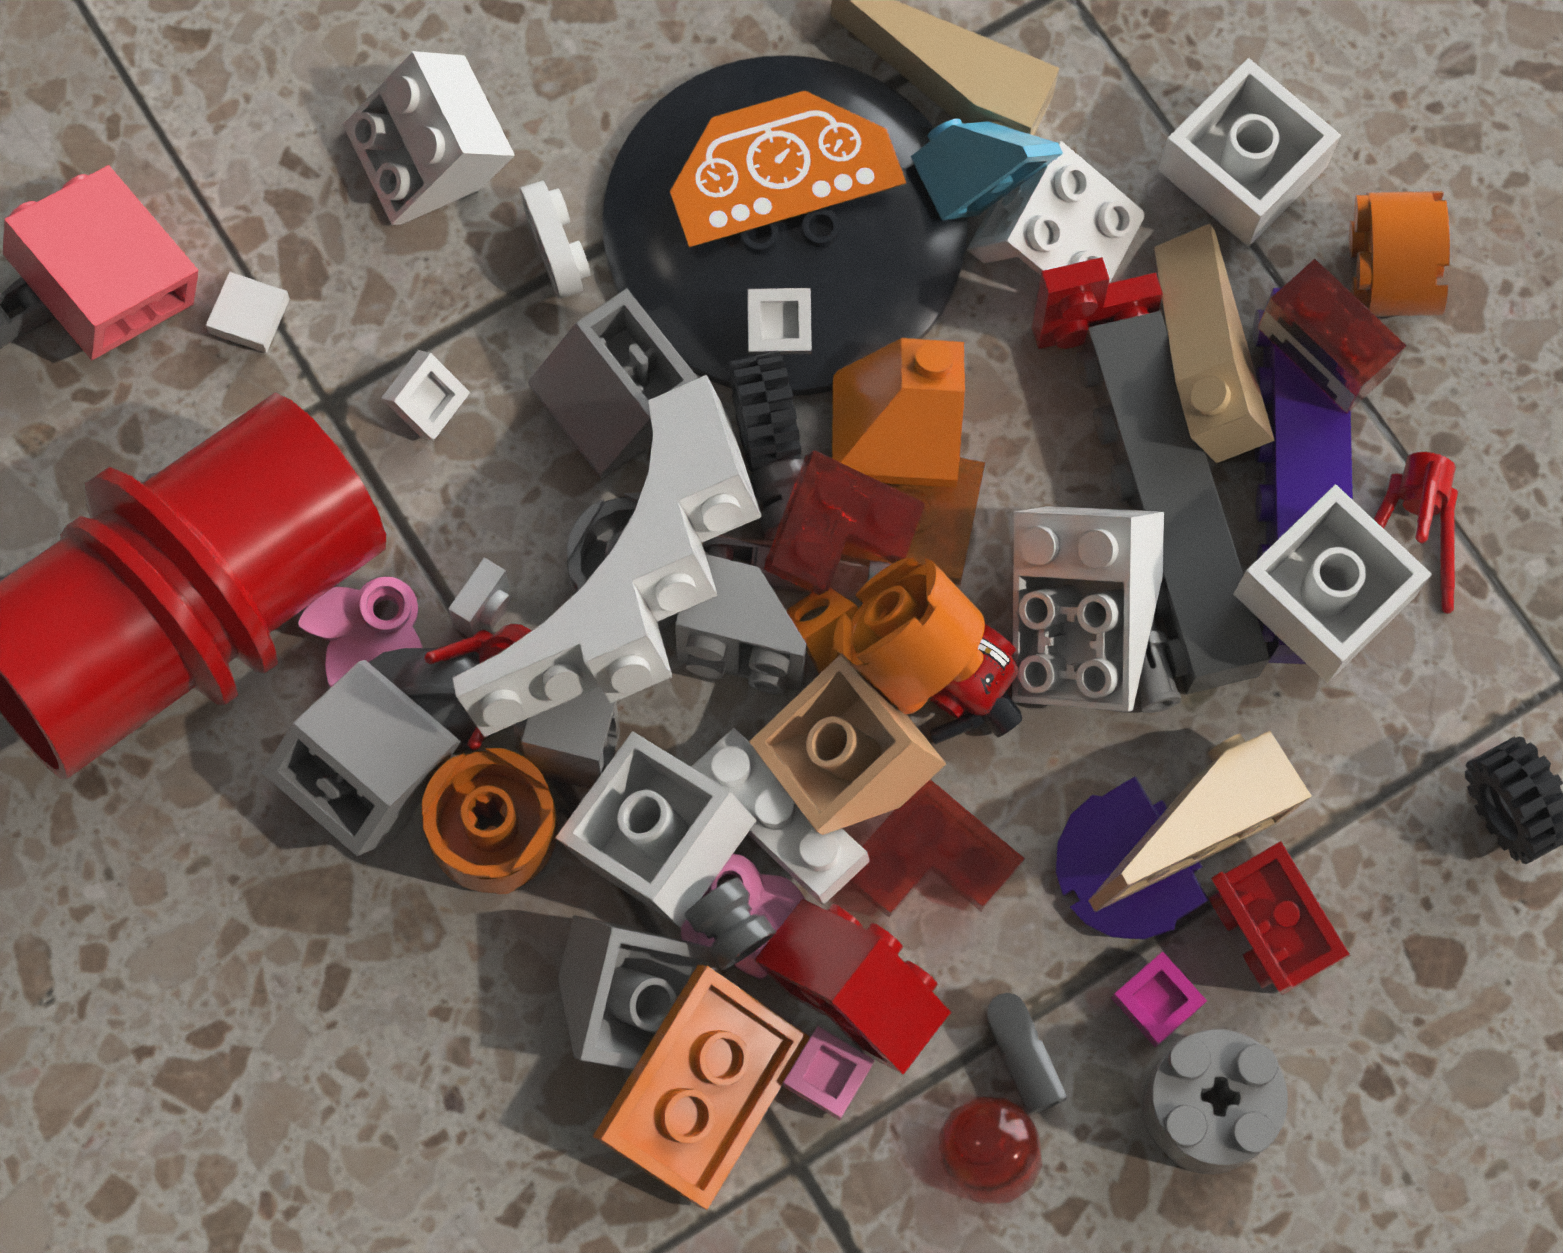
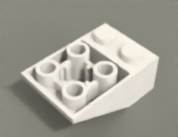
(1084, 604)

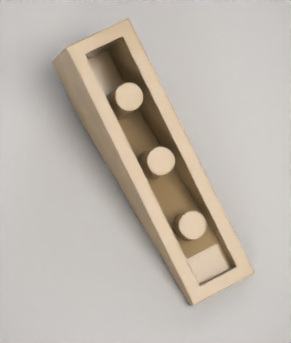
(953, 66)
(1210, 348)
(1227, 802)

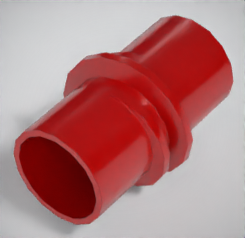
(178, 581)

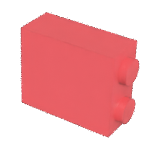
(99, 261)

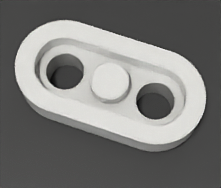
(546, 216)

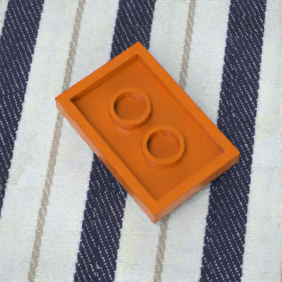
(702, 1086)

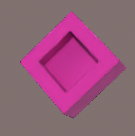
(1158, 999)

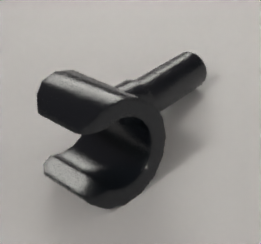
(1001, 719)

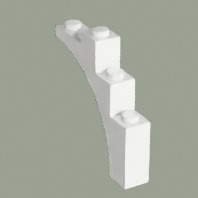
(655, 570)

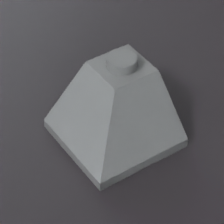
(621, 987)

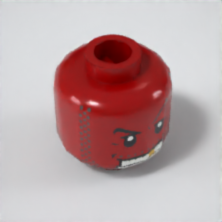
(987, 684)

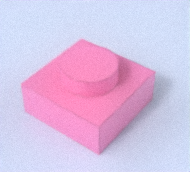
(828, 1073)

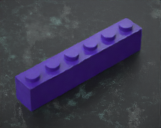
(1305, 459)

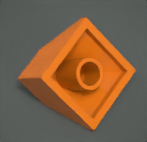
(902, 413)

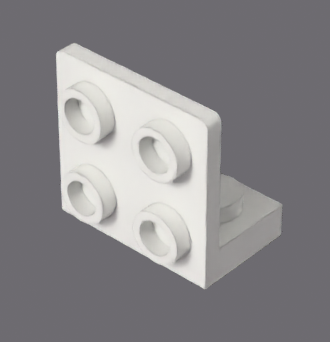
(1060, 219)

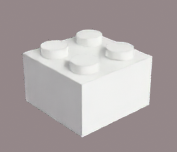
(1248, 152)
(1331, 583)
(656, 828)

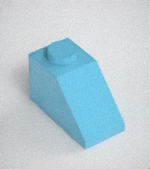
(978, 164)

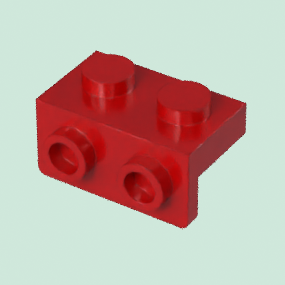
(1279, 918)

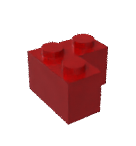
(856, 982)

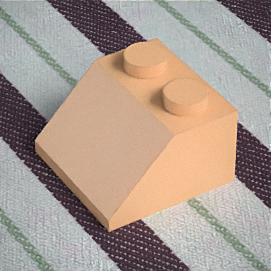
(845, 750)

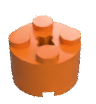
(1400, 252)
(911, 633)
(482, 785)

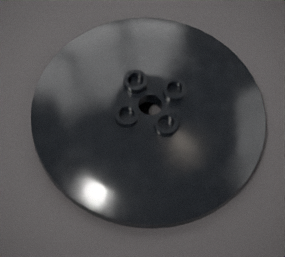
(872, 263)

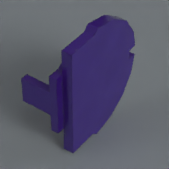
(1093, 846)

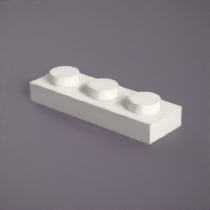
(814, 860)

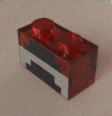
(1331, 335)

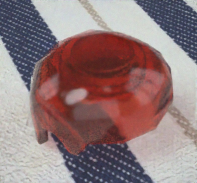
(990, 1149)

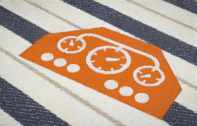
(779, 165)

